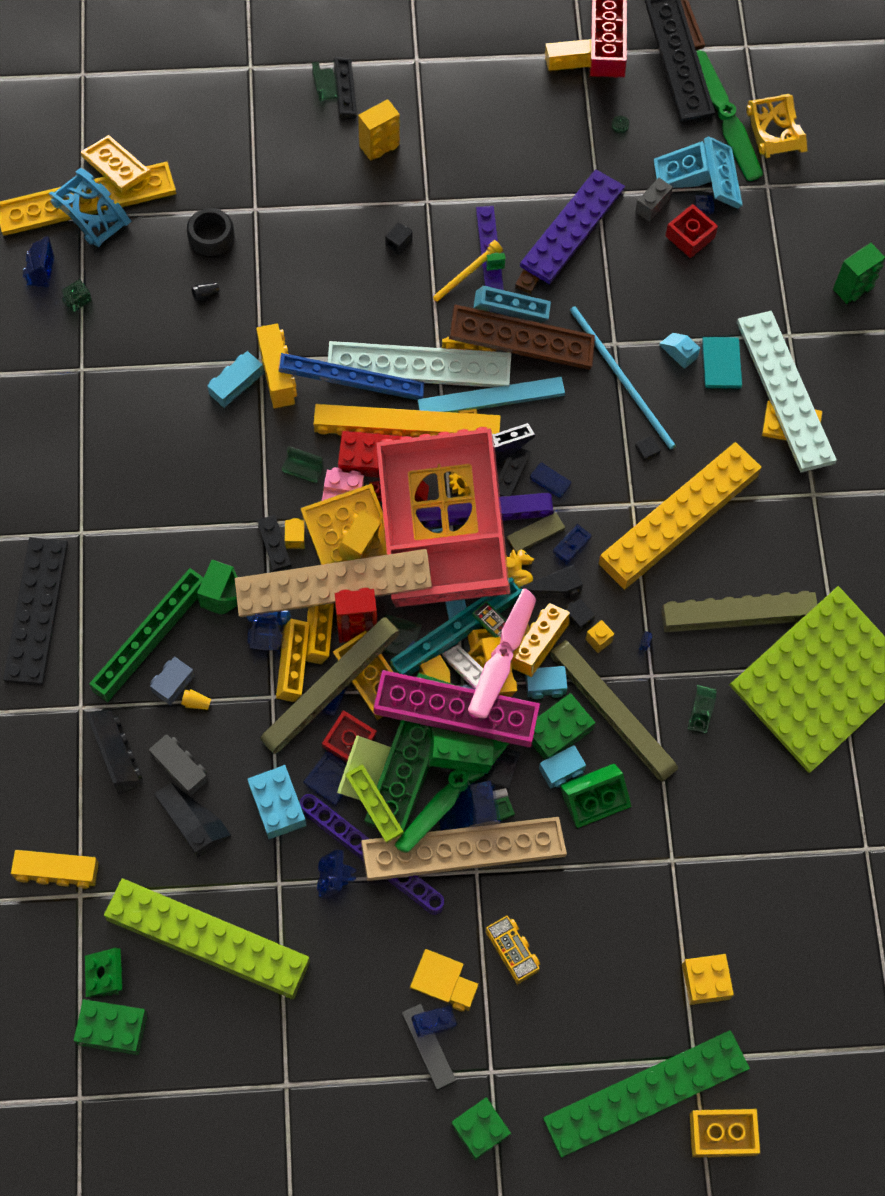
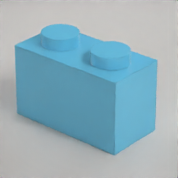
(547, 682)
(562, 767)

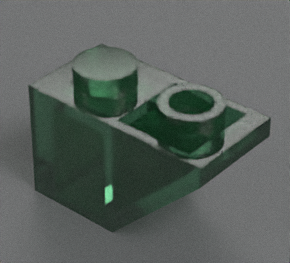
(702, 709)

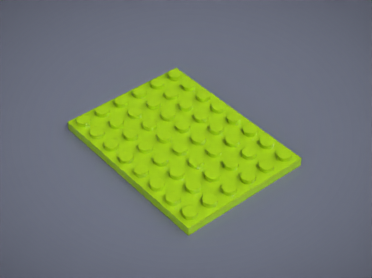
(818, 679)

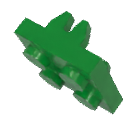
(112, 979)

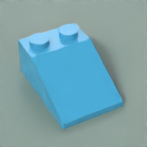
(684, 167)

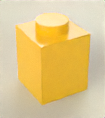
(295, 534)
(599, 636)
(463, 994)

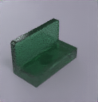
(324, 82)
(303, 464)

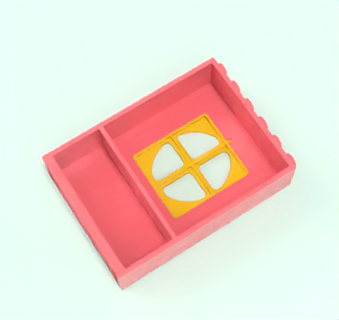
(462, 561)

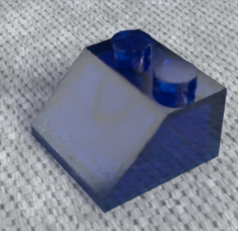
(39, 263)

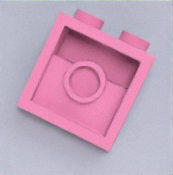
(339, 482)

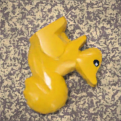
(515, 563)

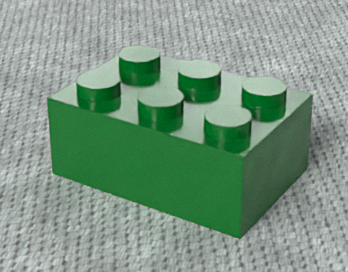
(859, 273)
(561, 727)
(110, 1027)

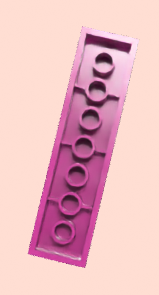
(447, 708)

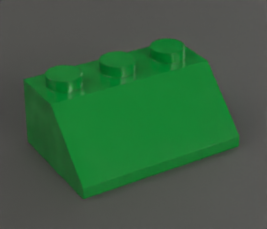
(460, 751)
(596, 795)

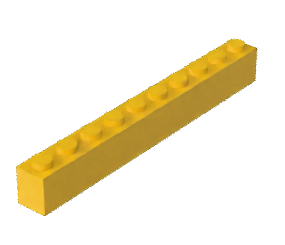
(397, 421)

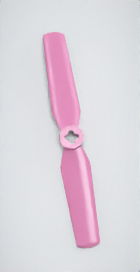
(498, 667)

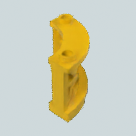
(770, 144)

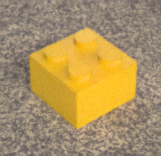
(707, 979)

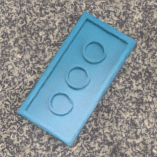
(723, 172)

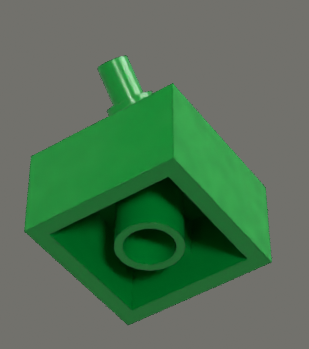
(218, 588)

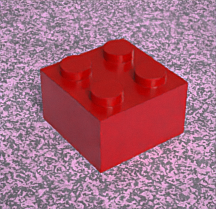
(691, 231)
(343, 734)

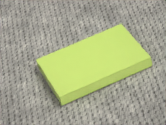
(371, 755)

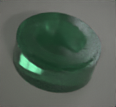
(620, 124)

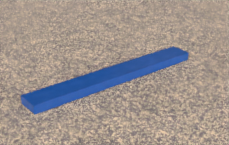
(351, 376)

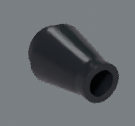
(204, 291)

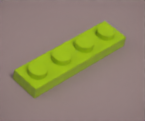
(374, 803)

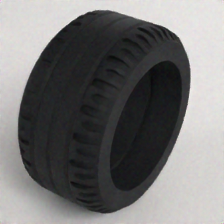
(208, 217)

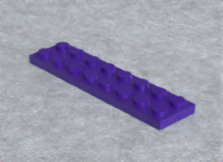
(572, 226)

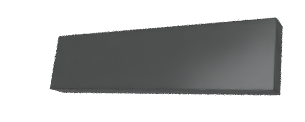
(430, 1052)

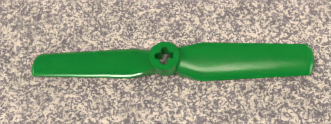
(732, 127)
(442, 803)

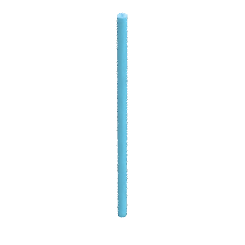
(624, 380)

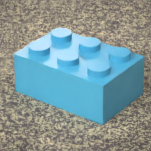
(276, 802)

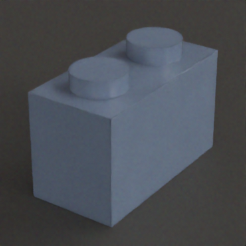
(171, 680)

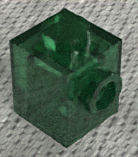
(76, 295)

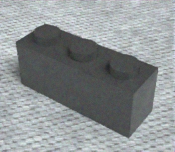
(179, 764)

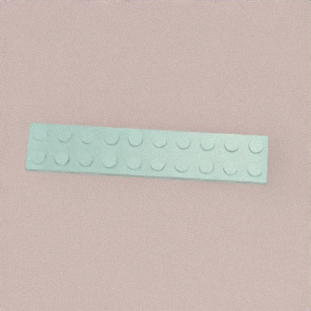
(426, 363)
(786, 391)

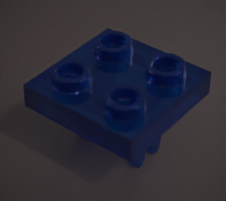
(333, 874)

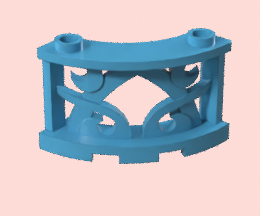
(83, 182)

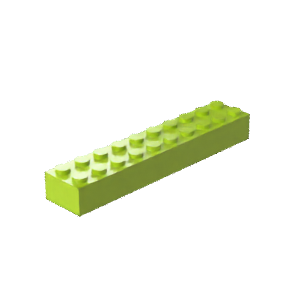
(207, 938)

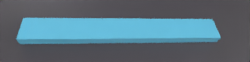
(494, 396)

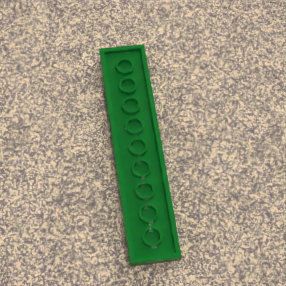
(645, 1093)

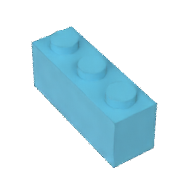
(235, 379)

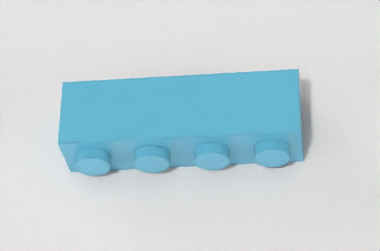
(512, 304)

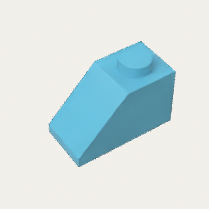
(681, 349)

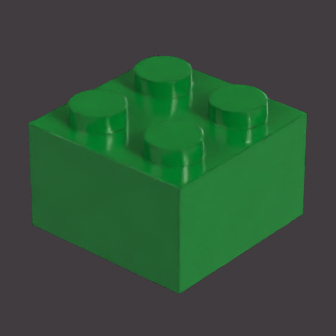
(480, 1128)

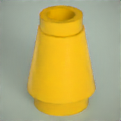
(195, 700)

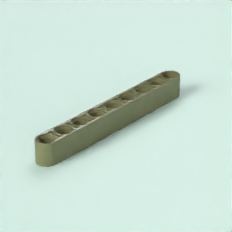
(330, 685)
(614, 711)

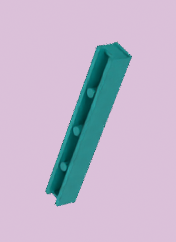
(449, 633)

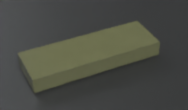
(536, 532)

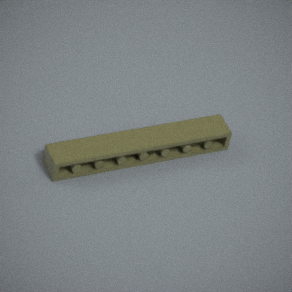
(737, 611)

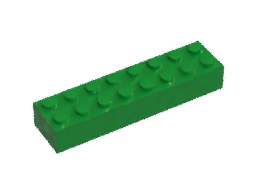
(405, 769)

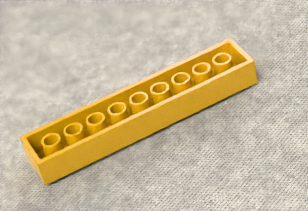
(679, 515)

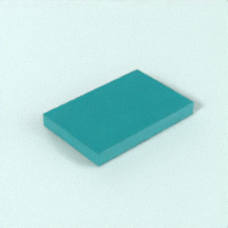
(721, 362)

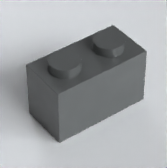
(654, 199)

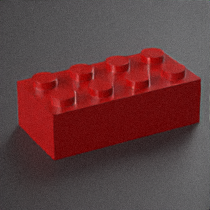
(359, 452)
(355, 612)

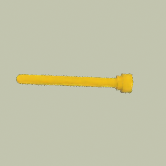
(494, 247)

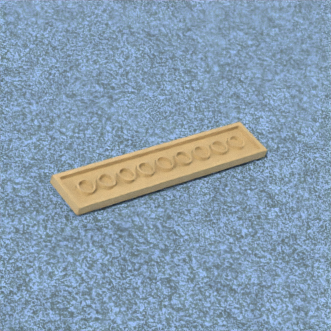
(319, 583)
(466, 849)

